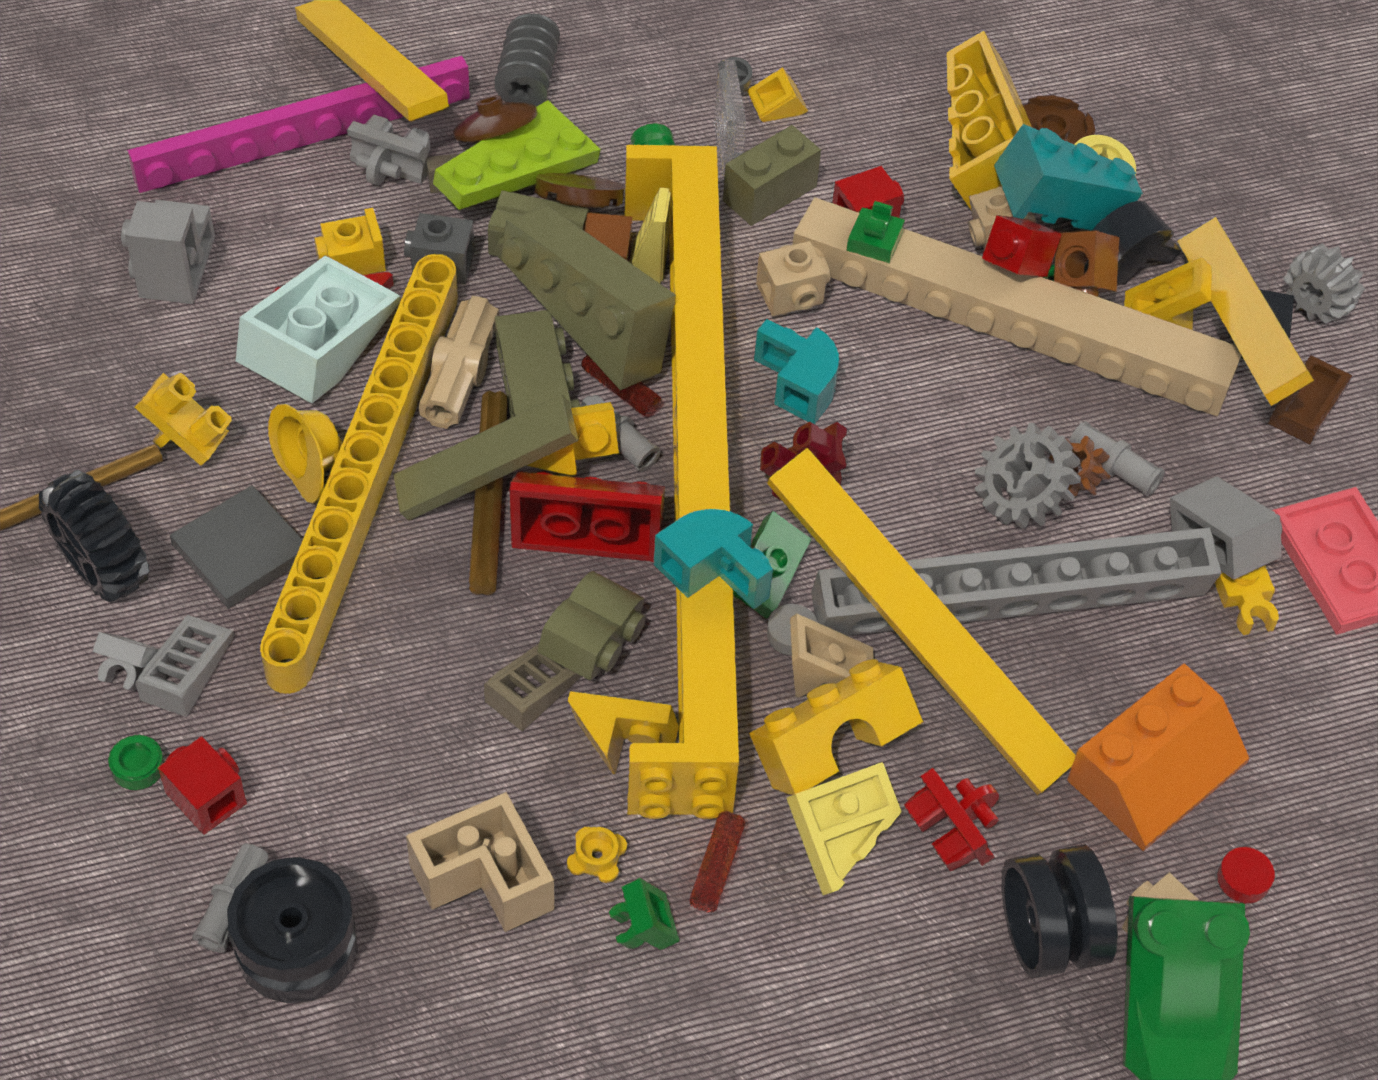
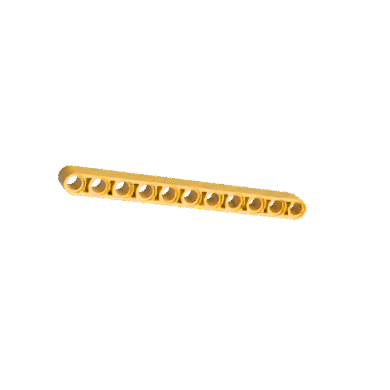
(358, 475)

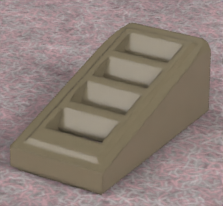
(523, 711)

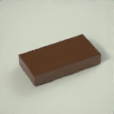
(1309, 407)

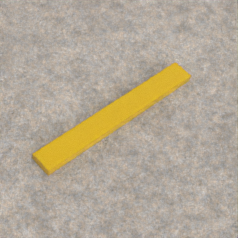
(922, 621)

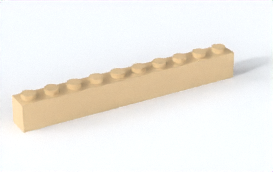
(1030, 312)

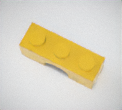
(798, 740)

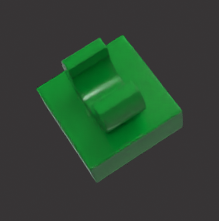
(876, 233)
(649, 916)

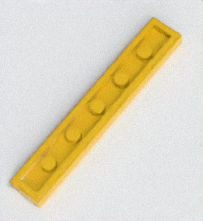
(373, 58)
(1247, 314)

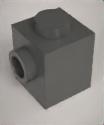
(442, 236)

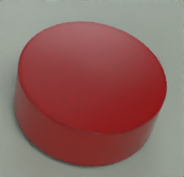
(1245, 875)

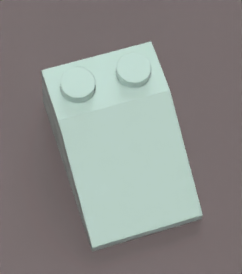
(313, 328)

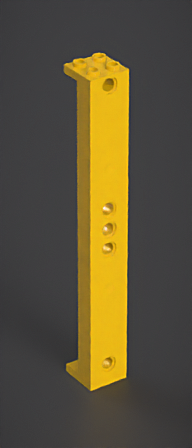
(702, 768)

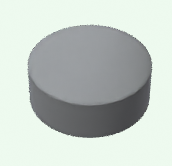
(780, 629)

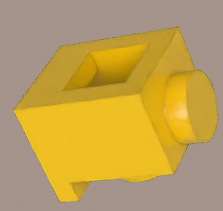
(353, 243)

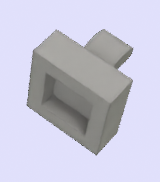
(125, 653)

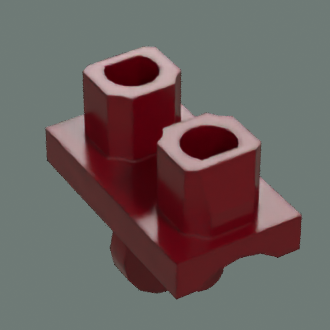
(823, 443)

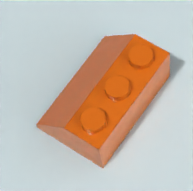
(1160, 757)

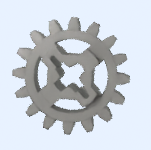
(1027, 475)

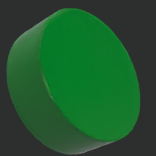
(135, 762)

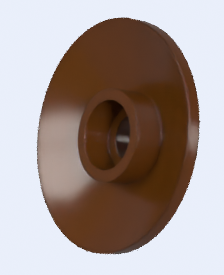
(494, 119)

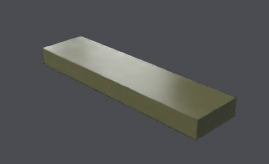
(485, 457)

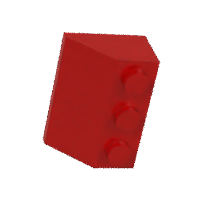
(585, 515)

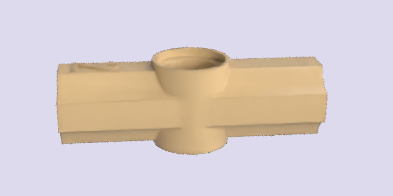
(459, 362)

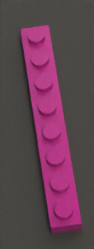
(277, 130)

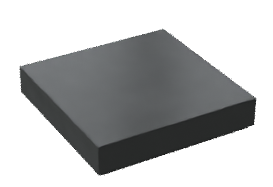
(238, 546)

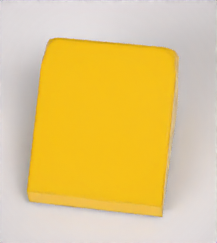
(777, 97)

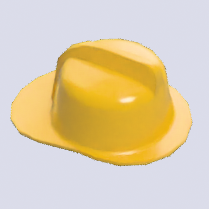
(303, 447)

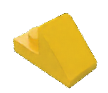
(1174, 293)
(596, 438)
(613, 719)

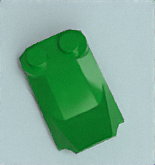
(1183, 988)

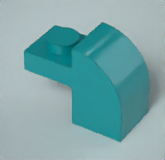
(804, 367)
(710, 546)

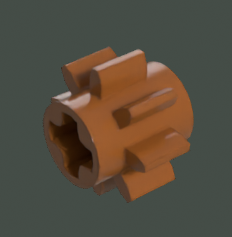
(1091, 464)

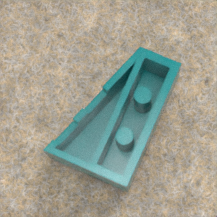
(1063, 179)

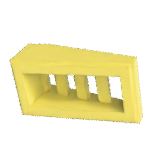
(651, 243)

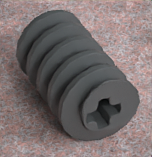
(527, 59)

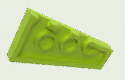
(516, 158)

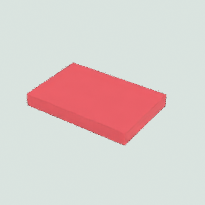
(1336, 555)

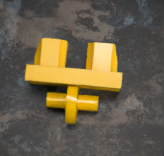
(182, 419)

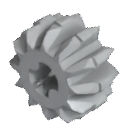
(1324, 283)

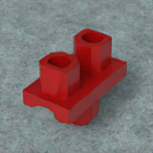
(964, 840)

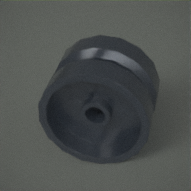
(1059, 911)
(292, 929)

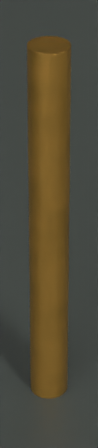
(105, 475)

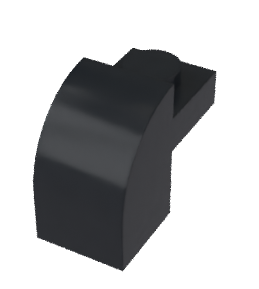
(1140, 236)

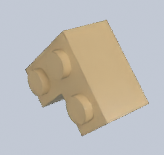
(487, 851)

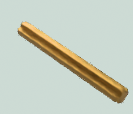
(487, 508)

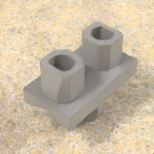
(389, 154)

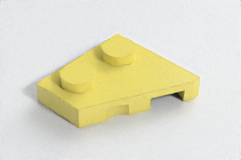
(843, 821)

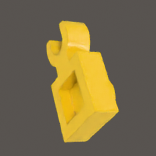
(1251, 596)

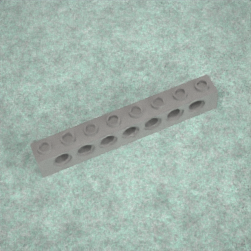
(1039, 579)

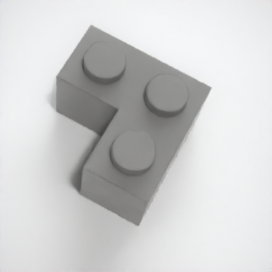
(168, 248)

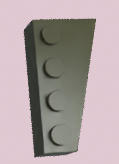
(592, 293)

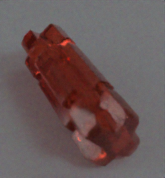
(637, 395)
(717, 861)

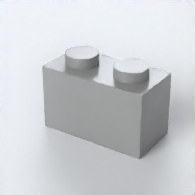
(1242, 528)

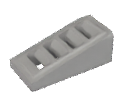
(182, 696)

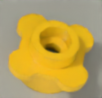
(597, 839)

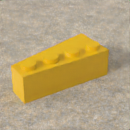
(982, 114)

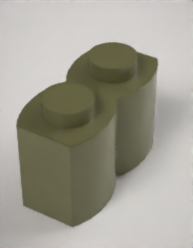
(592, 626)

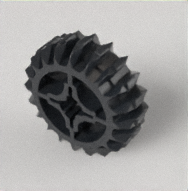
(93, 535)

